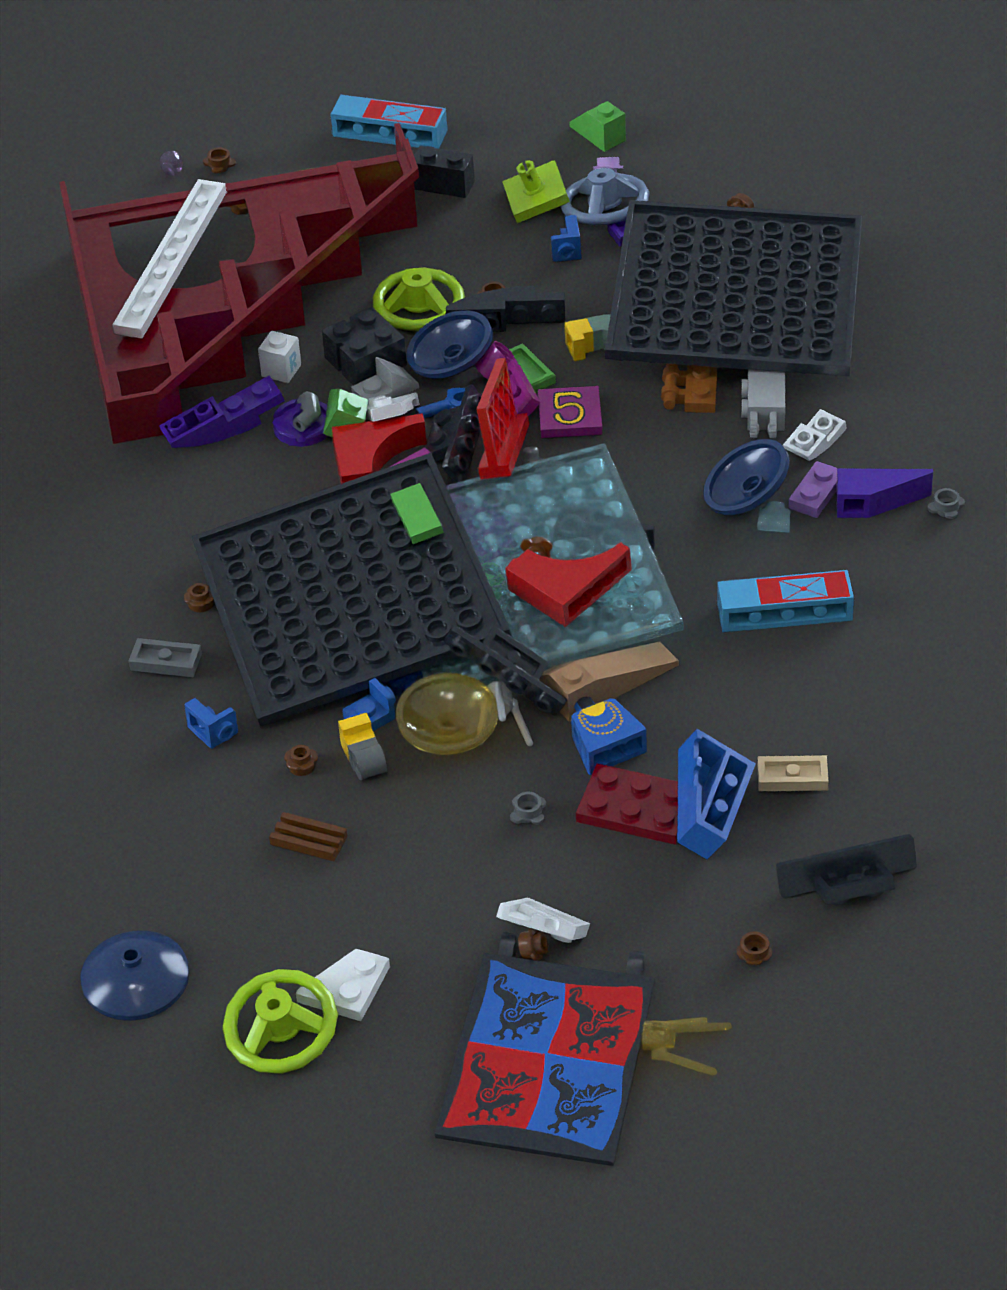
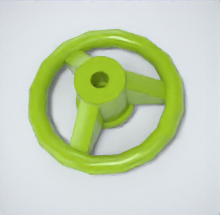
(415, 294)
(279, 1020)

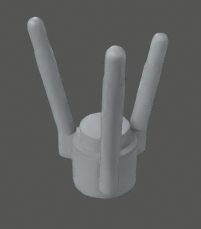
(505, 704)

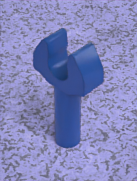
(453, 399)

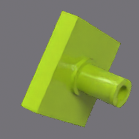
(535, 190)

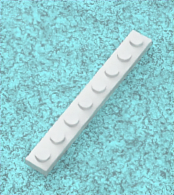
(169, 259)

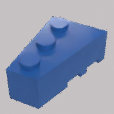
(709, 792)

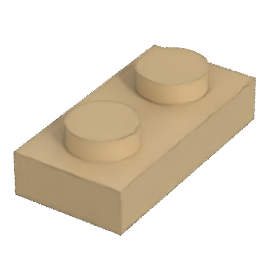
(792, 773)

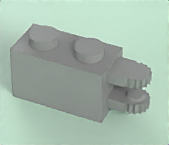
(764, 401)

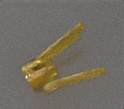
(660, 1035)

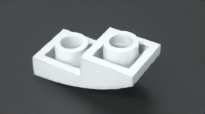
(815, 437)

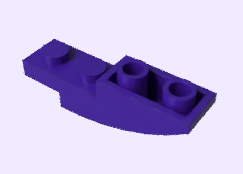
(215, 422)

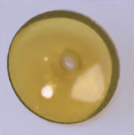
(447, 713)

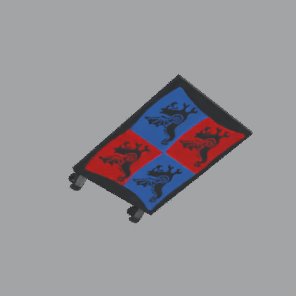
(547, 1057)

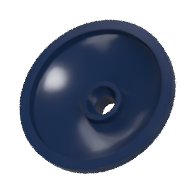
(449, 344)
(746, 477)
(134, 975)

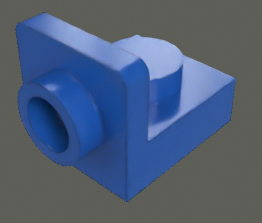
(568, 244)
(377, 704)
(208, 726)

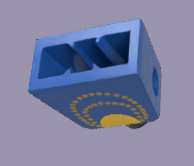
(606, 733)

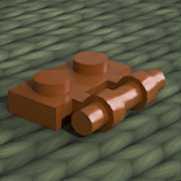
(699, 391)

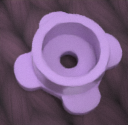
(608, 162)

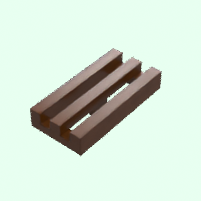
(310, 832)

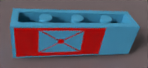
(375, 120)
(785, 601)

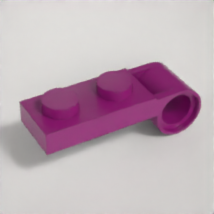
(523, 392)

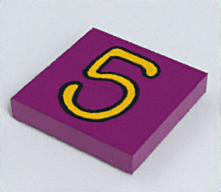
(570, 412)

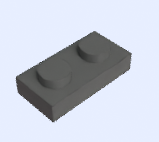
(165, 657)

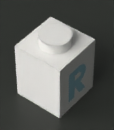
(279, 356)

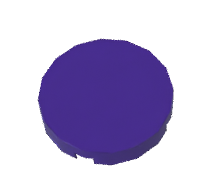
(288, 434)

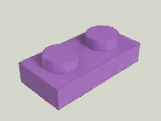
(814, 490)

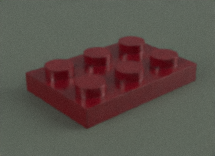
(631, 804)

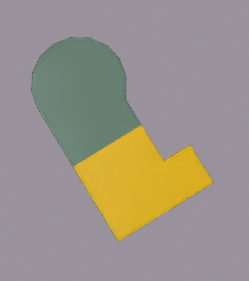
(586, 335)

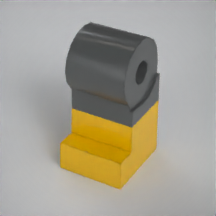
(362, 746)

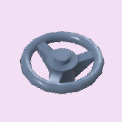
(605, 193)

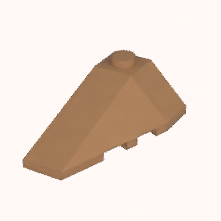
(608, 674)

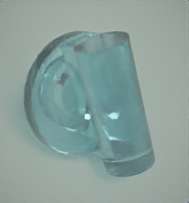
(774, 517)

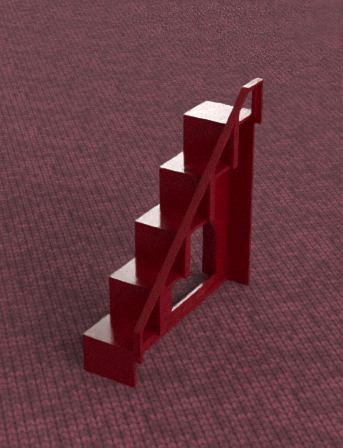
(304, 236)

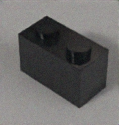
(444, 171)

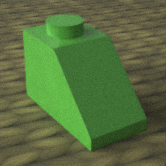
(602, 126)
(344, 409)

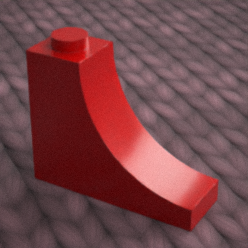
(371, 444)
(566, 586)

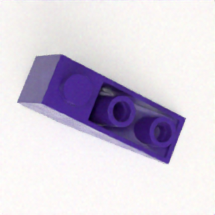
(875, 491)

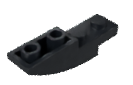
(514, 306)

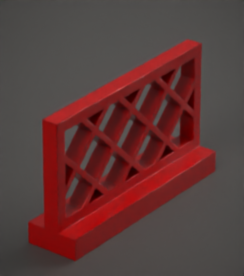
(500, 424)

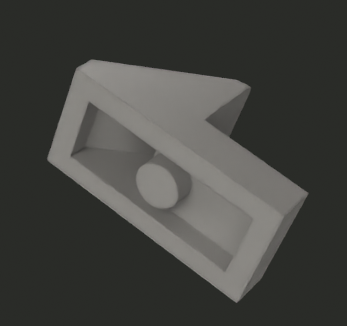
(390, 381)

